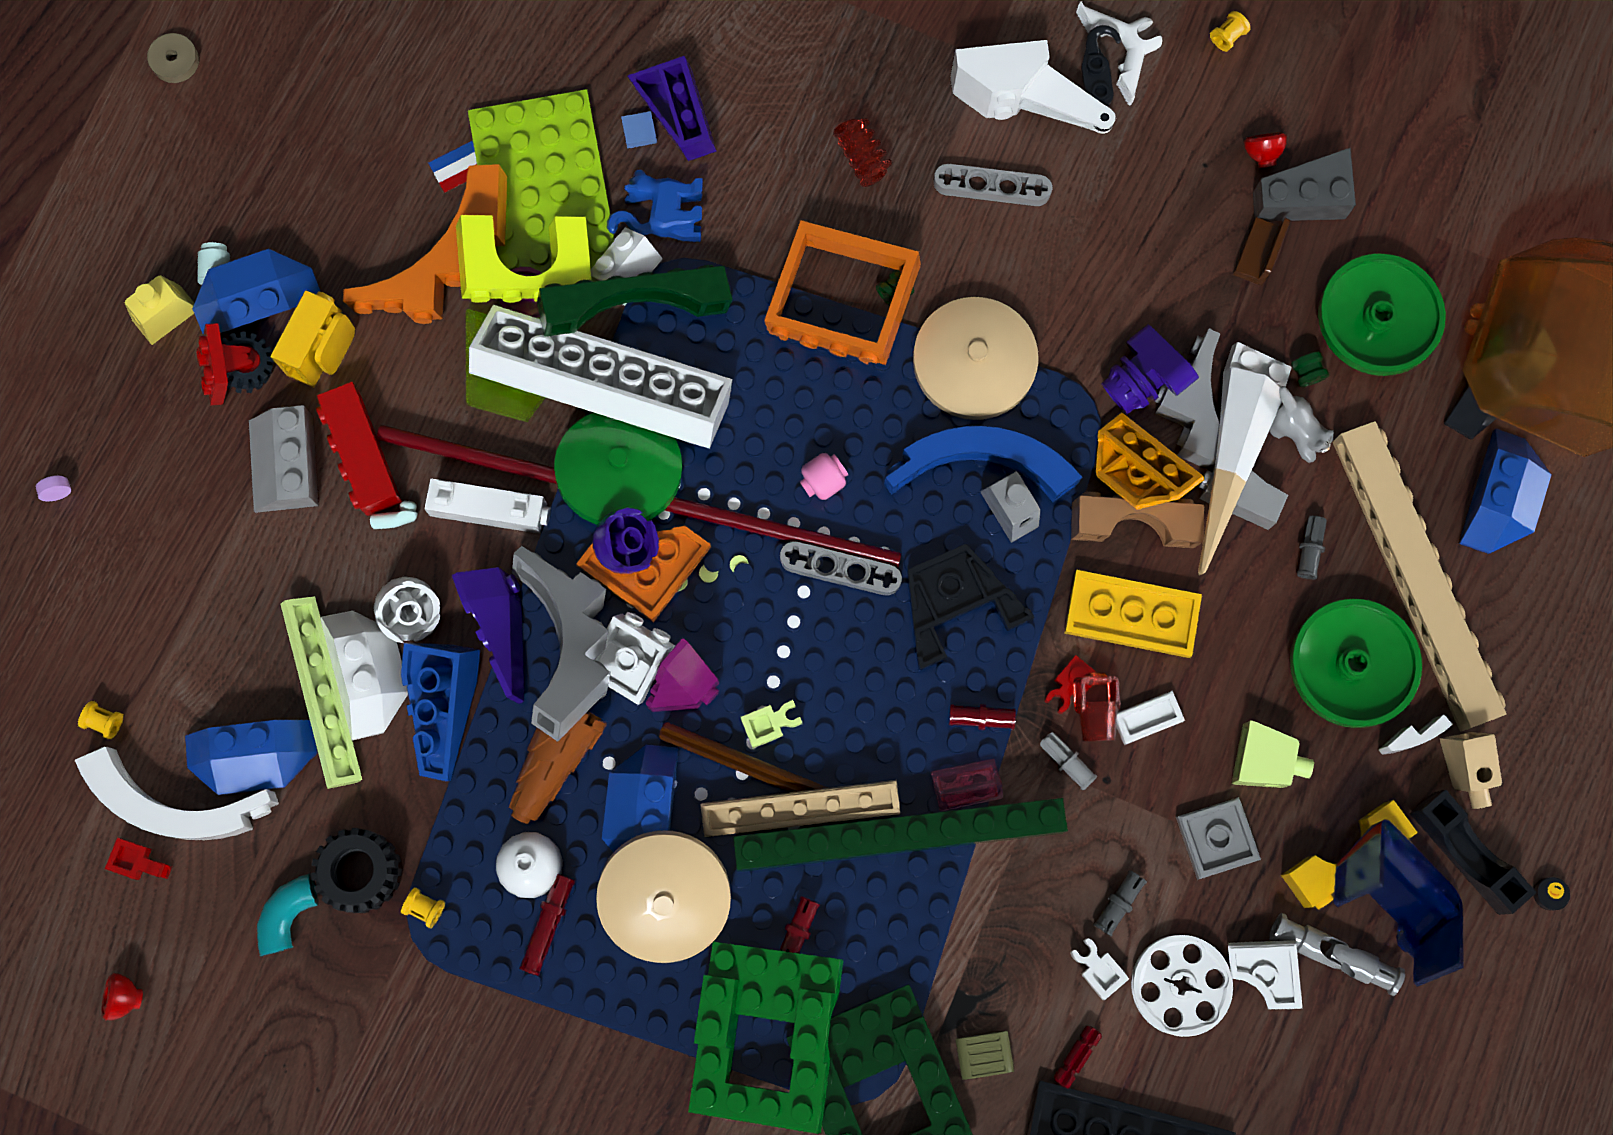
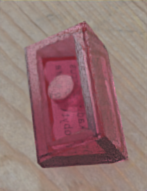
(967, 784)

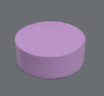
(53, 488)

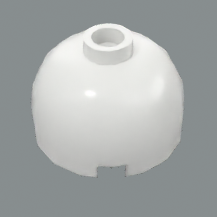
(406, 609)
(528, 864)

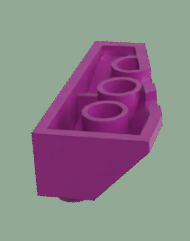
(682, 681)

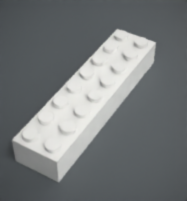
(600, 377)

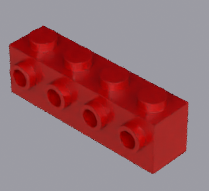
(358, 448)

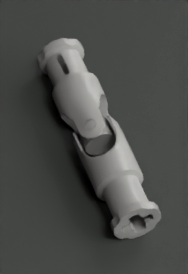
(1354, 962)

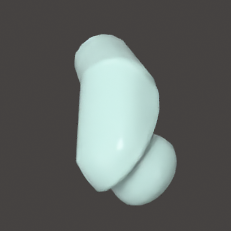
(394, 519)

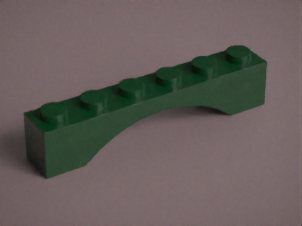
(697, 291)

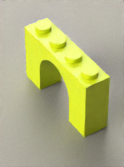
(487, 278)

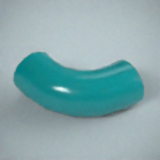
(279, 912)

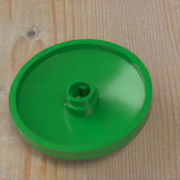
(1381, 314)
(616, 466)
(1356, 663)

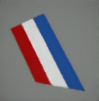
(452, 167)

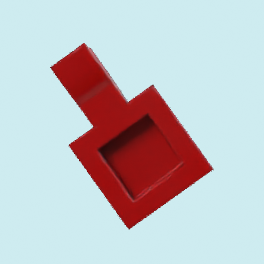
(133, 859)

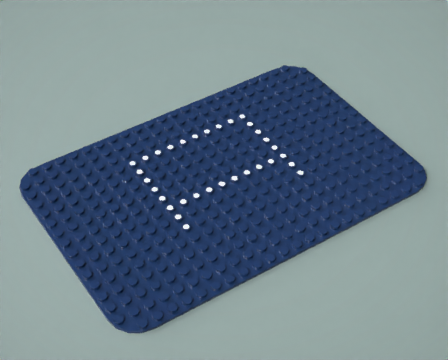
(770, 641)

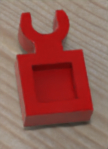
(1065, 679)

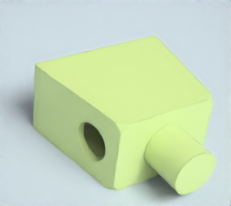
(1268, 758)

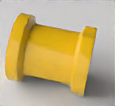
(1230, 31)
(100, 720)
(423, 907)

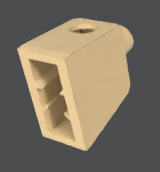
(1473, 765)

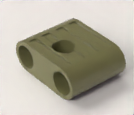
(984, 1055)

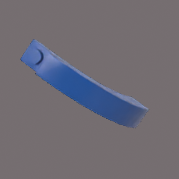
(989, 444)

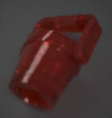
(1097, 719)

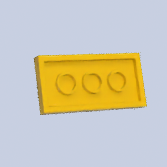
(1133, 614)

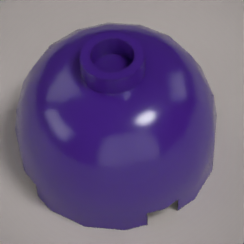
(625, 541)

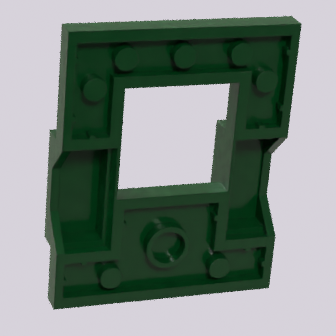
(876, 1039)

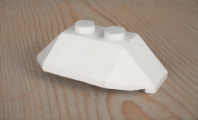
(365, 671)

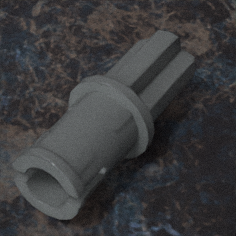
(1312, 547)

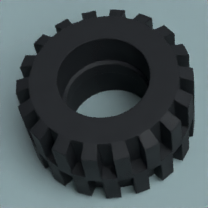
(329, 871)

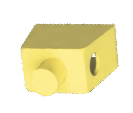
(159, 307)

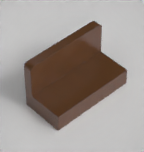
(1260, 250)

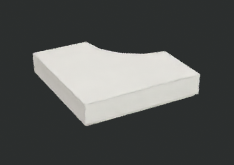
(1271, 969)

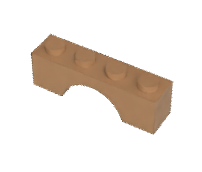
(1175, 522)

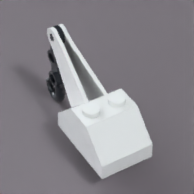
(1016, 77)

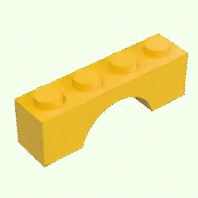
(1314, 878)

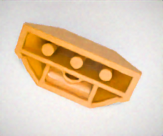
(1141, 466)

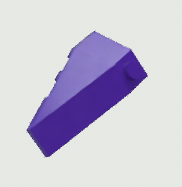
(497, 608)

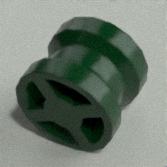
(887, 288)
(1310, 369)

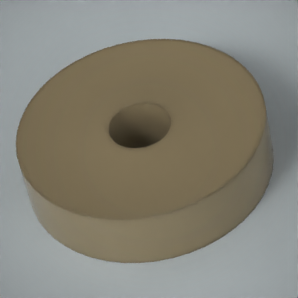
(167, 46)

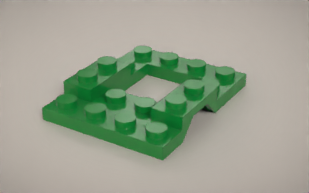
(768, 987)

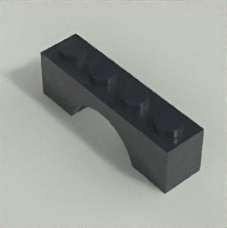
(1450, 829)

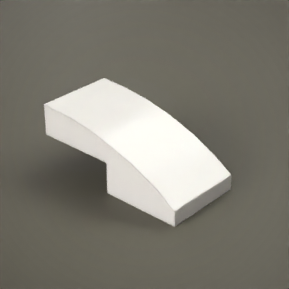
(1409, 737)

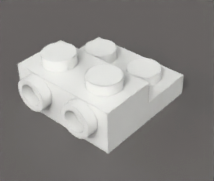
(633, 655)

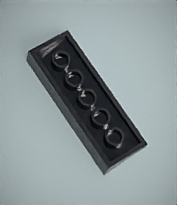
(1075, 1112)

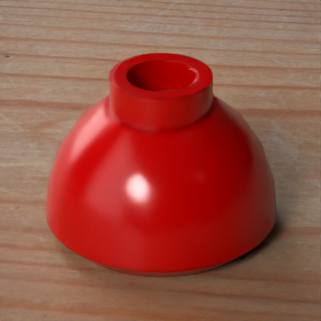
(1266, 148)
(120, 997)

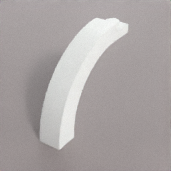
(119, 793)

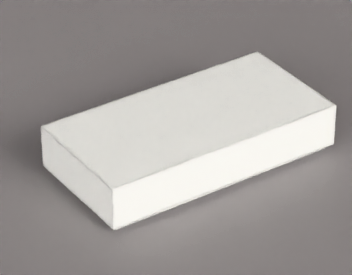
(1148, 717)

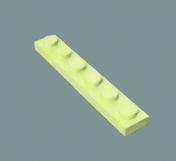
(321, 692)

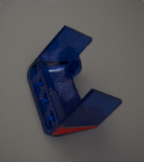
(1411, 893)

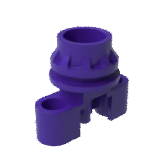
(1151, 367)

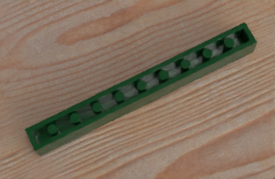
(900, 834)

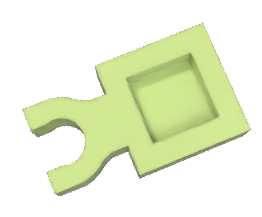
(765, 724)

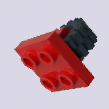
(232, 363)

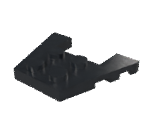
(951, 587)

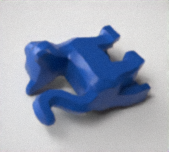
(666, 212)

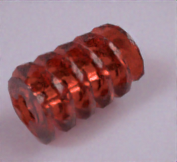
(862, 150)

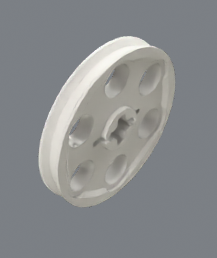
(1168, 993)

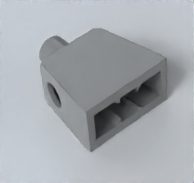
(1012, 505)

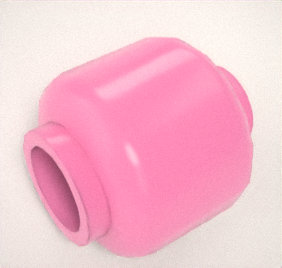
(823, 476)

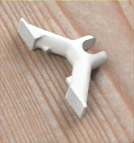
(1134, 45)

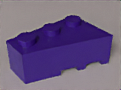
(677, 105)

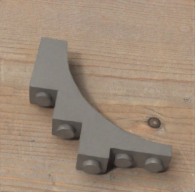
(1199, 440)
(572, 606)

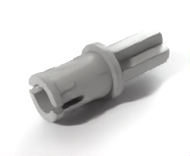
(1067, 760)

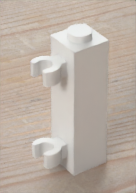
(487, 506)

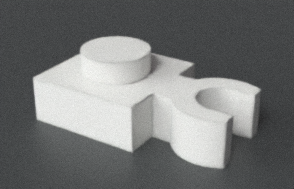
(1102, 972)

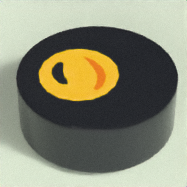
(1552, 893)

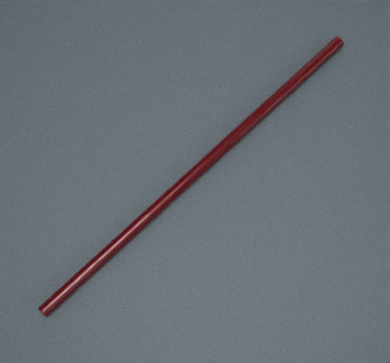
(677, 506)

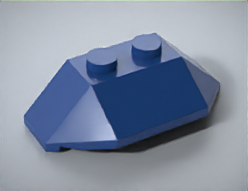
(252, 289)
(1506, 494)
(250, 755)
(640, 795)

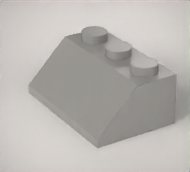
(283, 459)

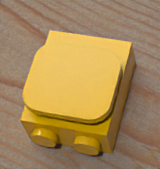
(314, 339)

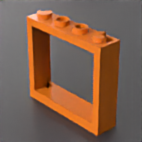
(855, 247)

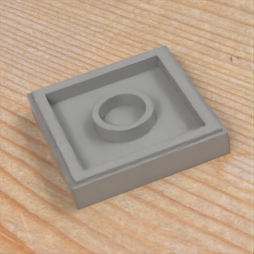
(1218, 838)

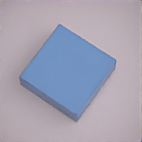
(639, 129)

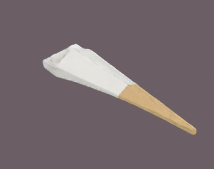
(1246, 417)

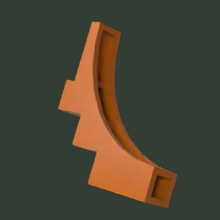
(421, 286)

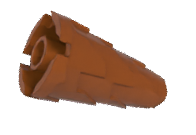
(550, 765)

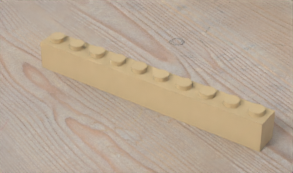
(1419, 577)

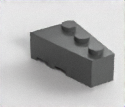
(1308, 191)

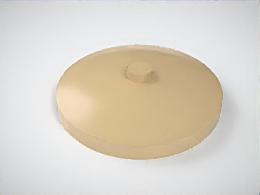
(975, 358)
(663, 896)

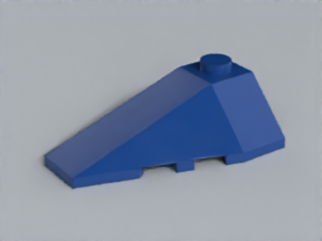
(440, 696)

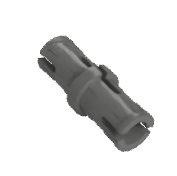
(1120, 903)

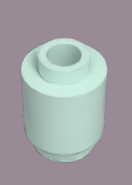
(210, 256)

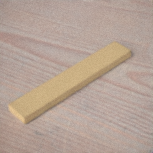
(800, 808)

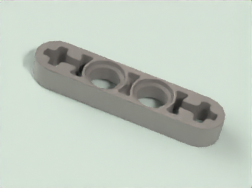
(992, 190)
(839, 573)

